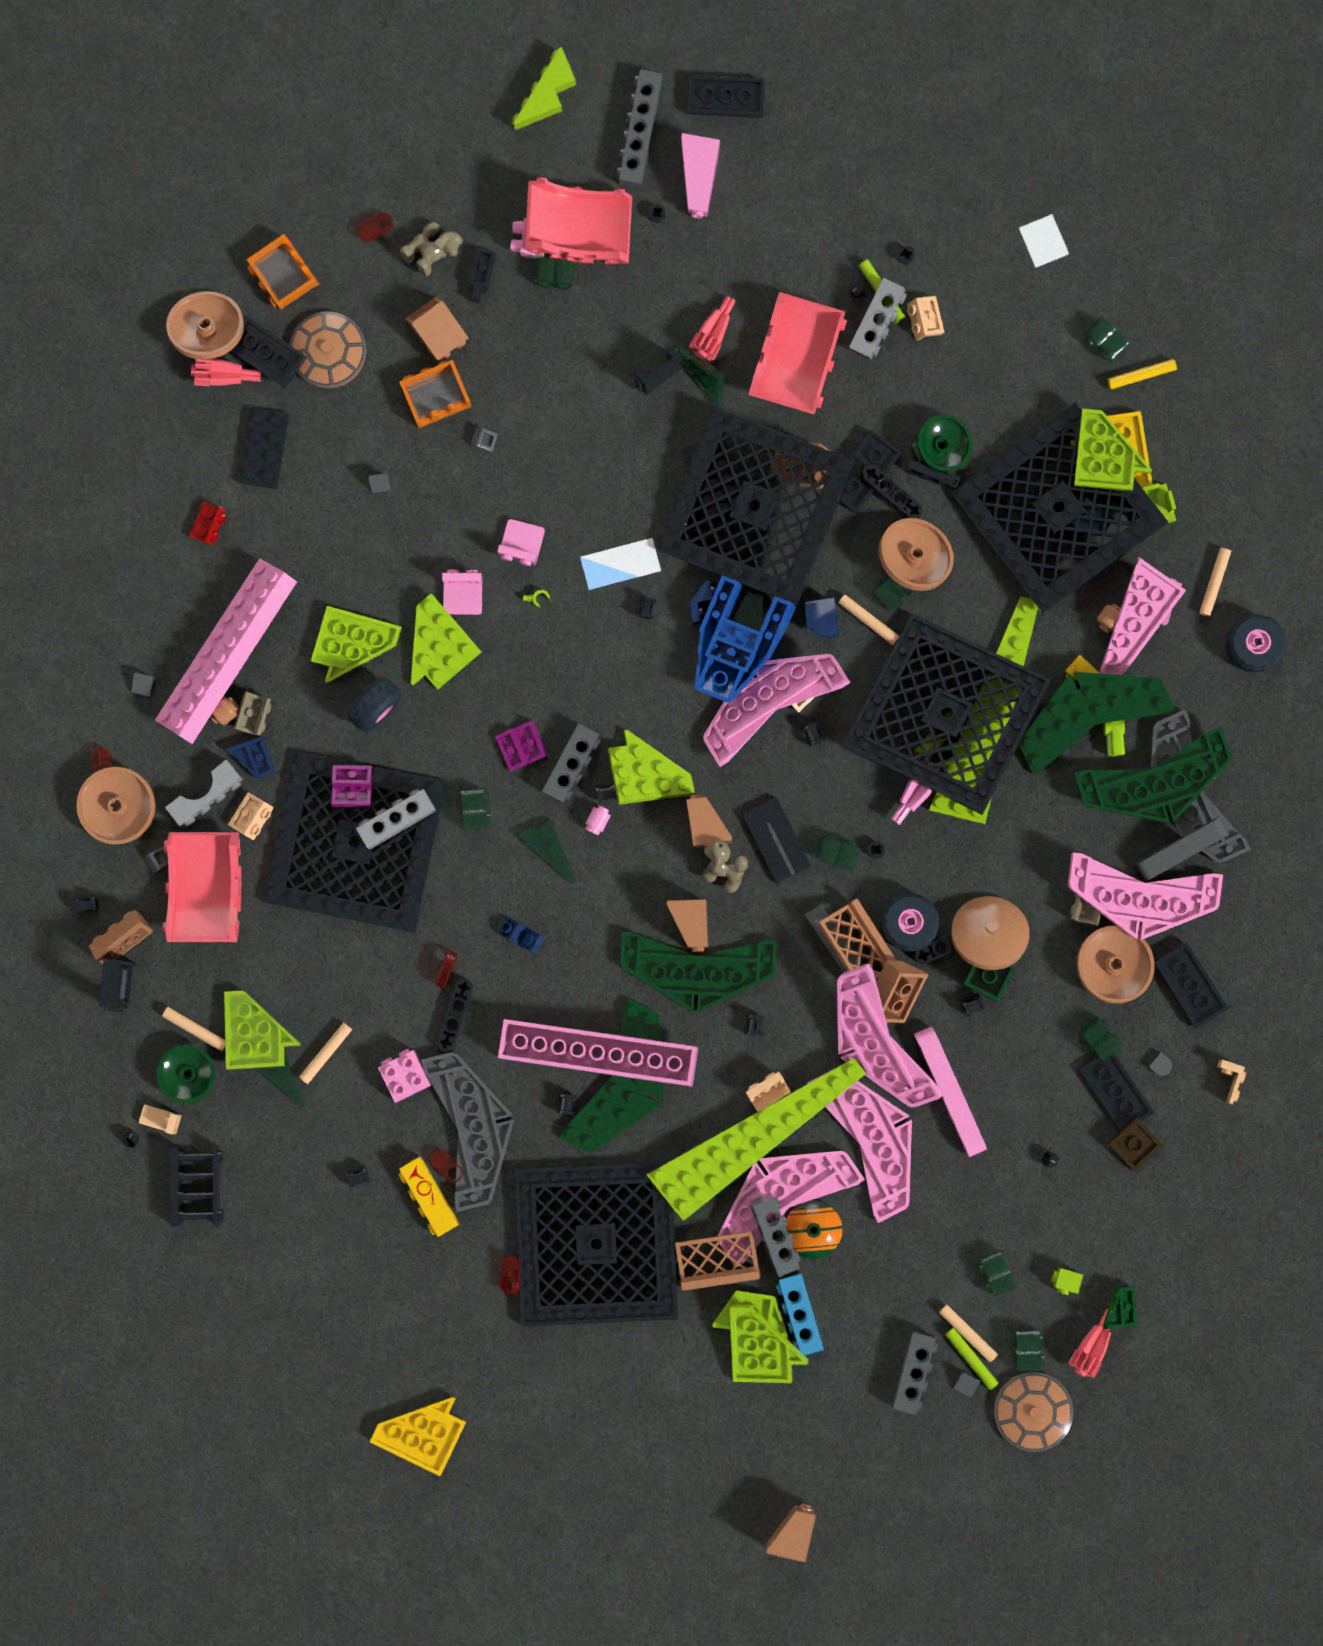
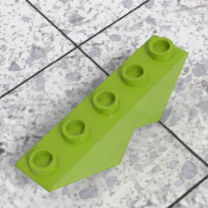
(544, 100)

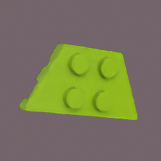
(764, 1304)

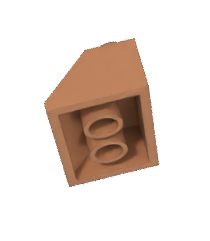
(120, 937)
(898, 989)

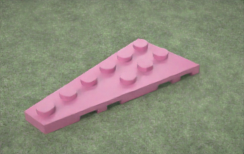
(1143, 610)

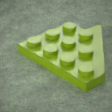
(1105, 455)
(351, 641)
(439, 644)
(645, 773)
(252, 1034)
(759, 1349)

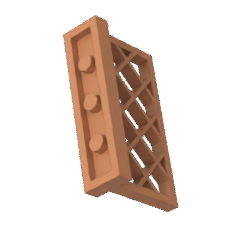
(867, 932)
(724, 1276)

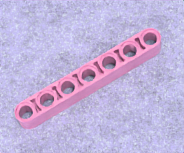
(952, 1094)

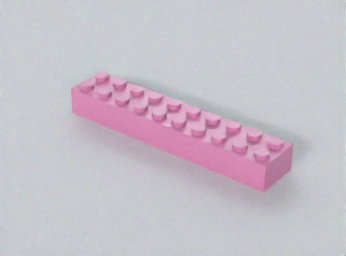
(226, 650)
(598, 1052)

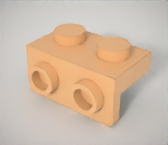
(768, 1091)

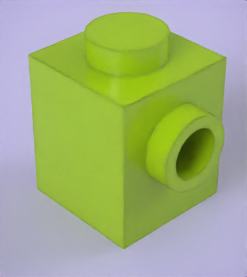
(1066, 1281)

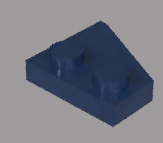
(254, 757)

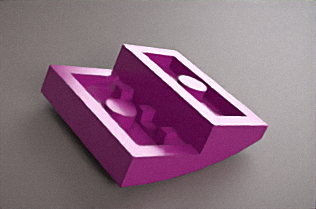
(521, 746)
(351, 786)

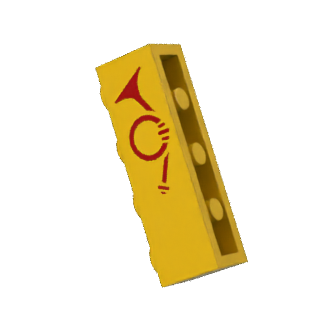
(430, 1198)

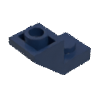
(703, 596)
(521, 935)

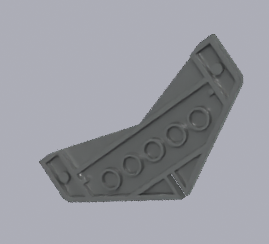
(1169, 738)
(480, 1138)

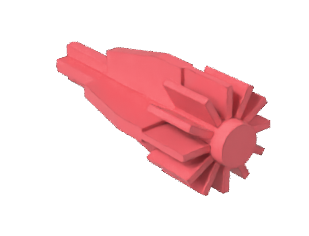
(708, 340)
(221, 372)
(1091, 1351)

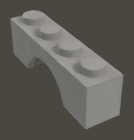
(224, 779)

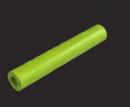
(875, 282)
(971, 1358)

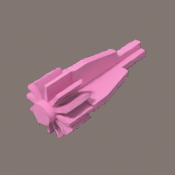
(911, 799)

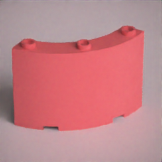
(578, 223)
(797, 353)
(203, 887)

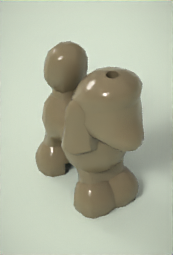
(431, 251)
(722, 866)

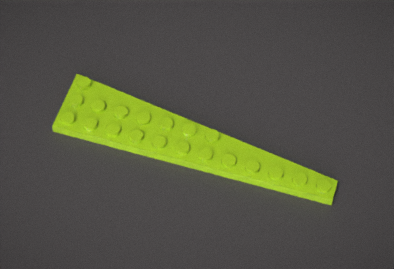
(1015, 648)
(714, 1164)

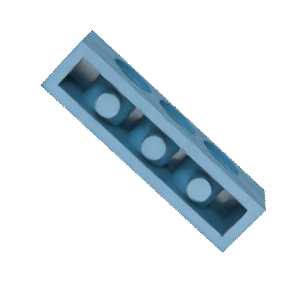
(813, 1342)

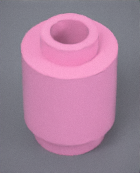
(597, 820)

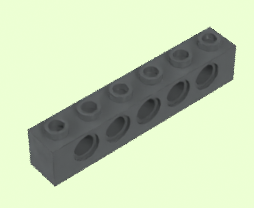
(652, 82)

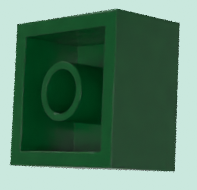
(988, 982)

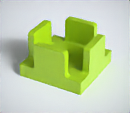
(1162, 499)

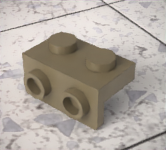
(252, 714)
(1084, 912)

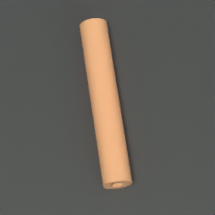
(1215, 582)
(868, 619)
(194, 1028)
(325, 1053)
(968, 1333)

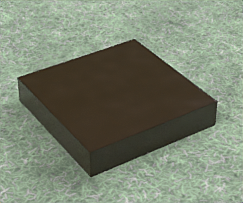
(1134, 1143)

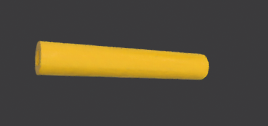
(1142, 374)

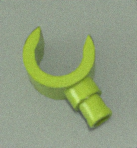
(532, 598)

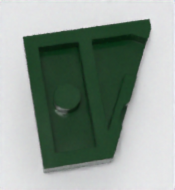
(1121, 1309)

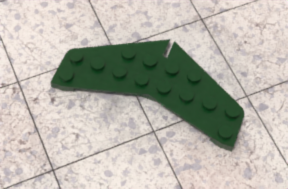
(1098, 701)
(1148, 791)
(709, 976)
(621, 1099)

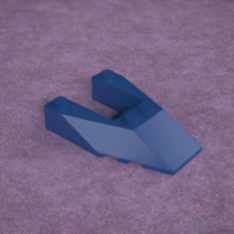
(730, 651)

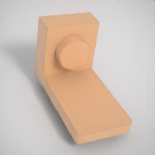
(1230, 1068)
(160, 1119)

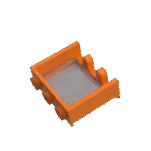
(281, 272)
(435, 393)

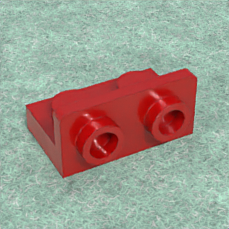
(207, 523)

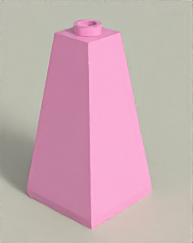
(699, 166)

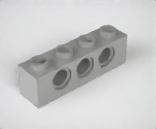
(886, 289)
(366, 827)

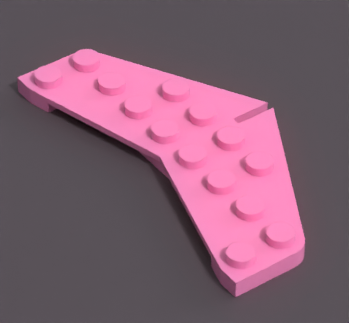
(777, 686)
(1130, 901)
(865, 1030)
(882, 1146)
(793, 1181)

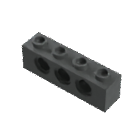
(563, 793)
(760, 1208)
(901, 1401)

